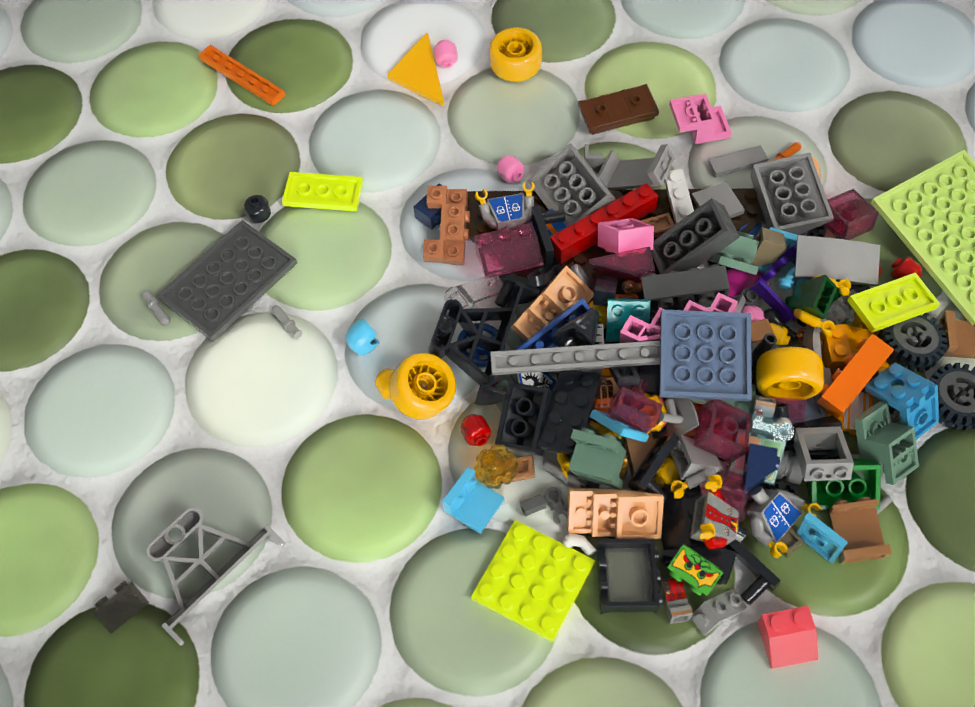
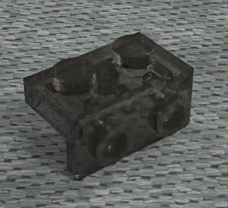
(120, 606)

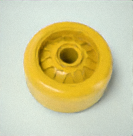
(515, 54)
(790, 373)
(422, 386)

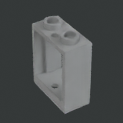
(823, 439)

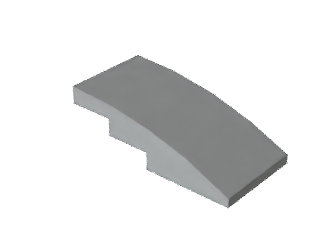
(837, 259)

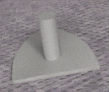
(680, 416)

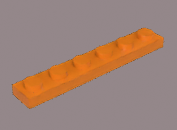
(242, 75)

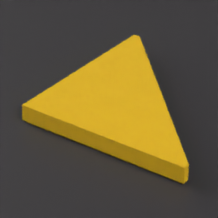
(418, 71)

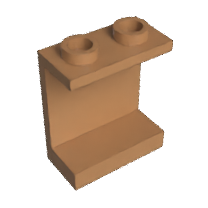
(960, 336)
(860, 528)

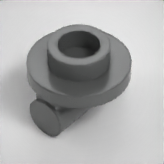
(751, 297)

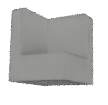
(595, 160)

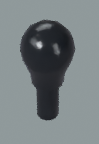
(774, 317)

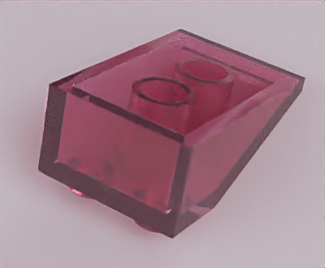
(626, 265)

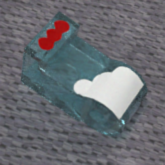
(770, 428)

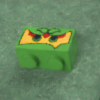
(695, 570)

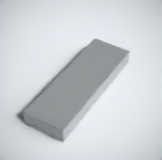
(737, 161)

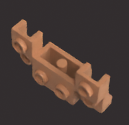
(453, 230)

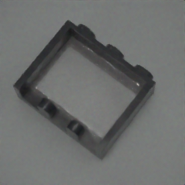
(628, 575)

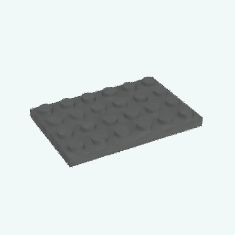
(227, 280)

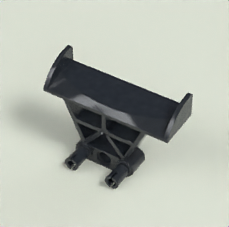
(453, 313)

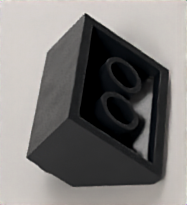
(523, 417)
(678, 519)

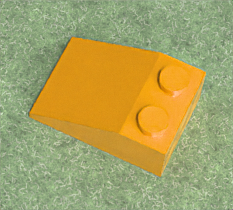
(841, 344)

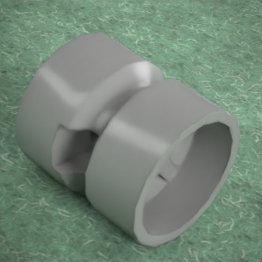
(790, 469)

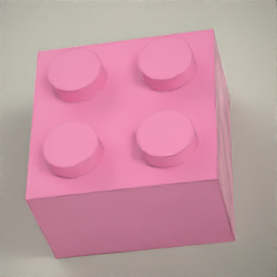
(625, 235)

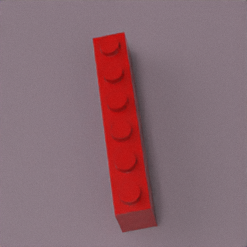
(584, 232)

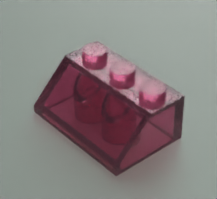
(508, 250)

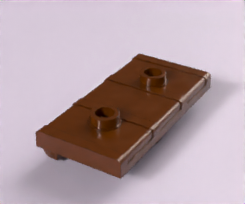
(618, 109)

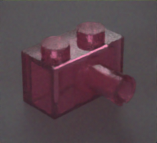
(635, 408)
(733, 494)

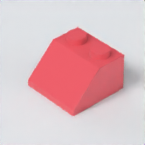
(789, 636)

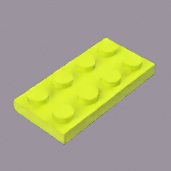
(323, 191)
(893, 302)

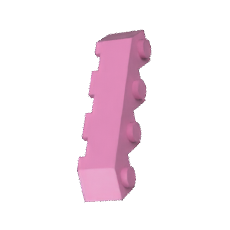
(640, 331)

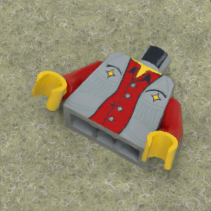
(714, 518)

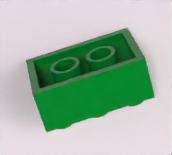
(863, 483)

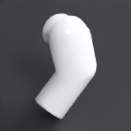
(580, 541)

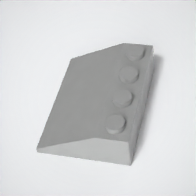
(571, 186)
(791, 194)

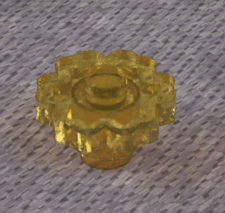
(496, 466)

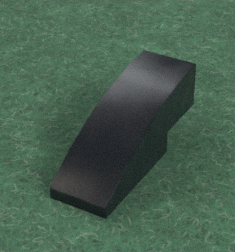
(605, 289)

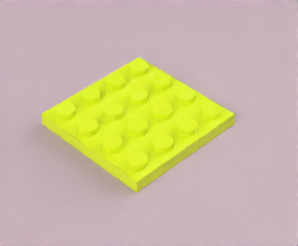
(533, 580)

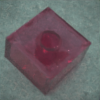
(851, 215)
(723, 430)

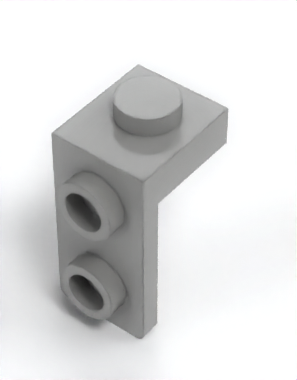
(716, 610)

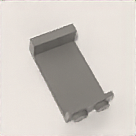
(636, 172)

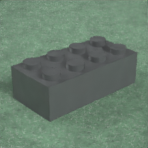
(694, 238)
(677, 288)

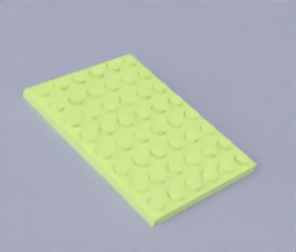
(937, 224)

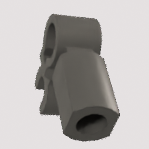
(551, 498)

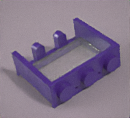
(768, 287)

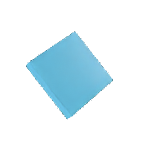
(618, 427)
(821, 537)

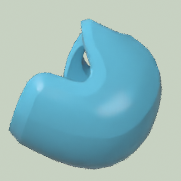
(360, 337)

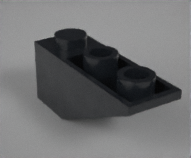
(720, 557)

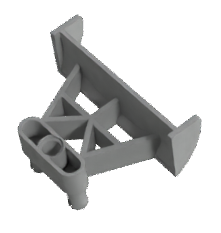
(188, 523)

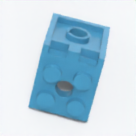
(915, 399)

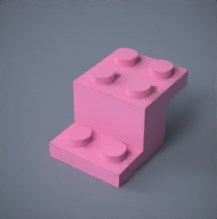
(699, 118)

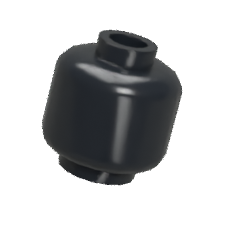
(257, 208)

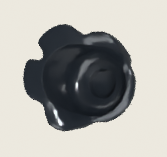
(579, 331)

